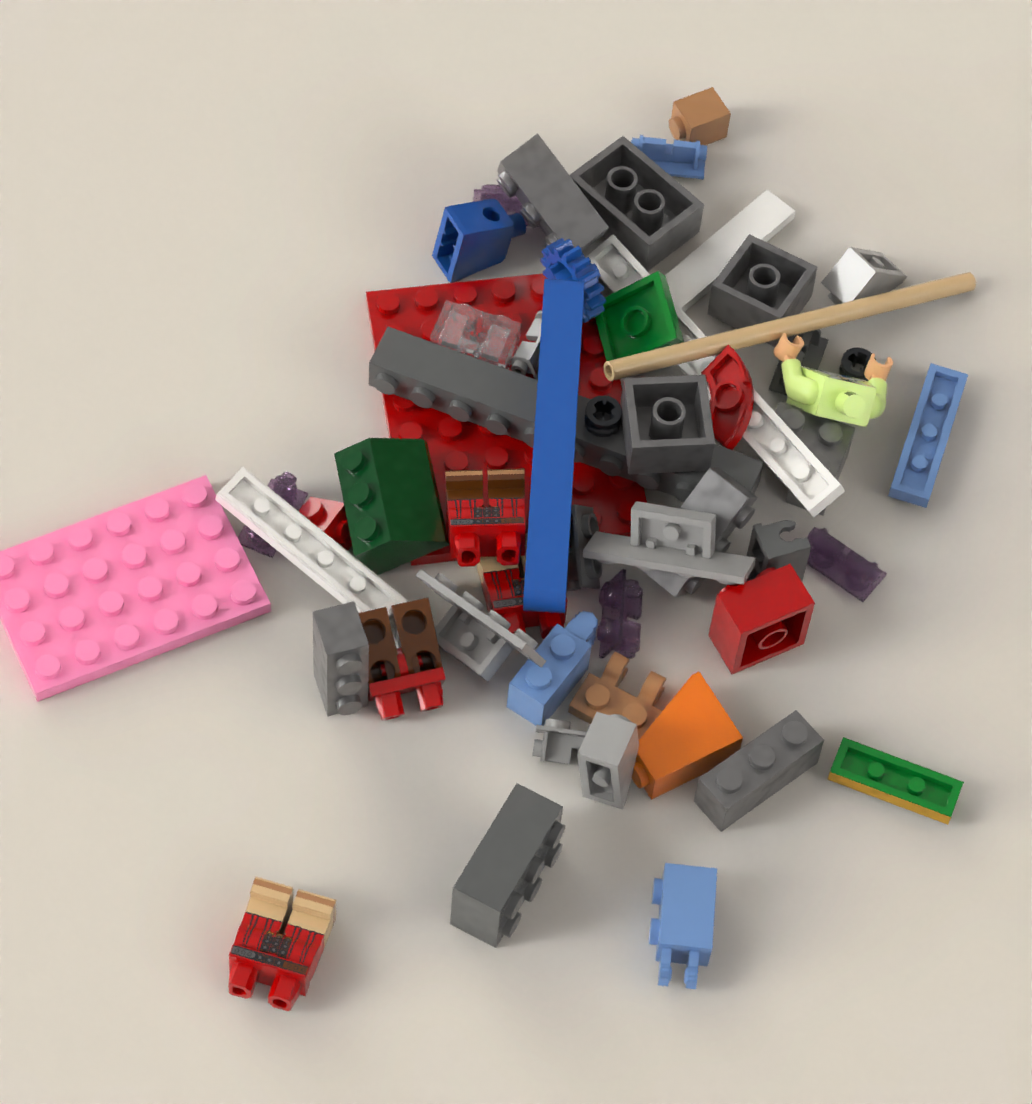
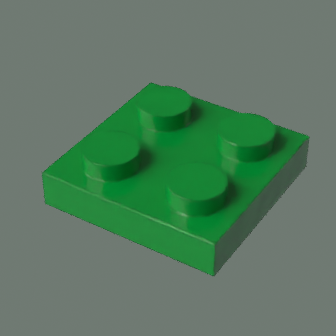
(639, 318)

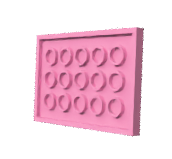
(125, 587)

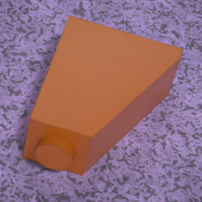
(685, 740)

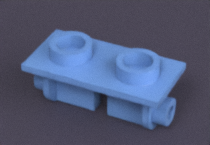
(677, 159)

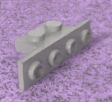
(671, 542)
(473, 637)

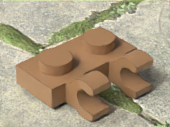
(605, 697)

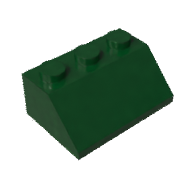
(390, 501)

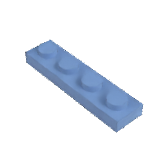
(928, 435)

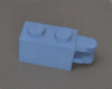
(539, 691)
(685, 920)

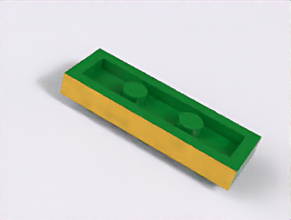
(895, 780)

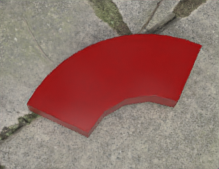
(730, 397)

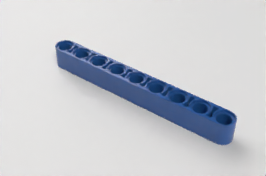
(554, 447)

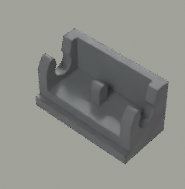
(773, 551)

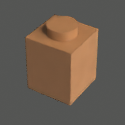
(700, 118)

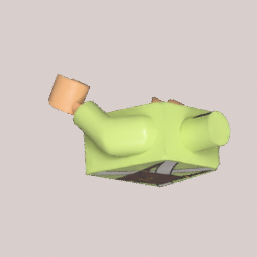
(830, 393)

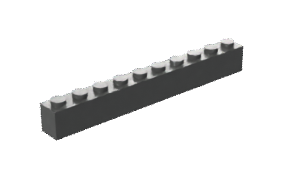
(507, 406)

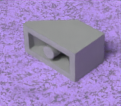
(861, 275)
(608, 759)

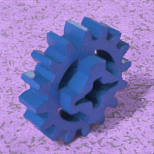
(569, 263)

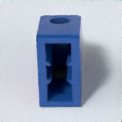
(474, 237)

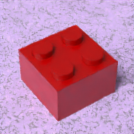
(761, 618)

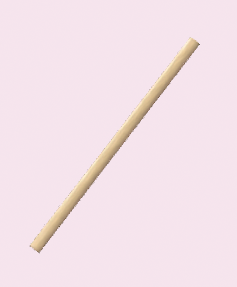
(790, 325)

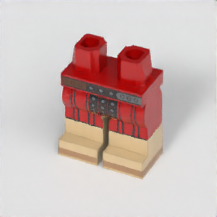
(505, 594)
(274, 958)

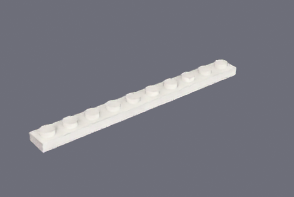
(766, 430)

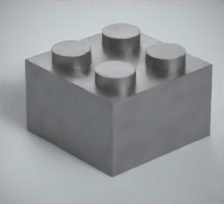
(761, 286)
(667, 424)

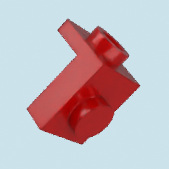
(330, 518)

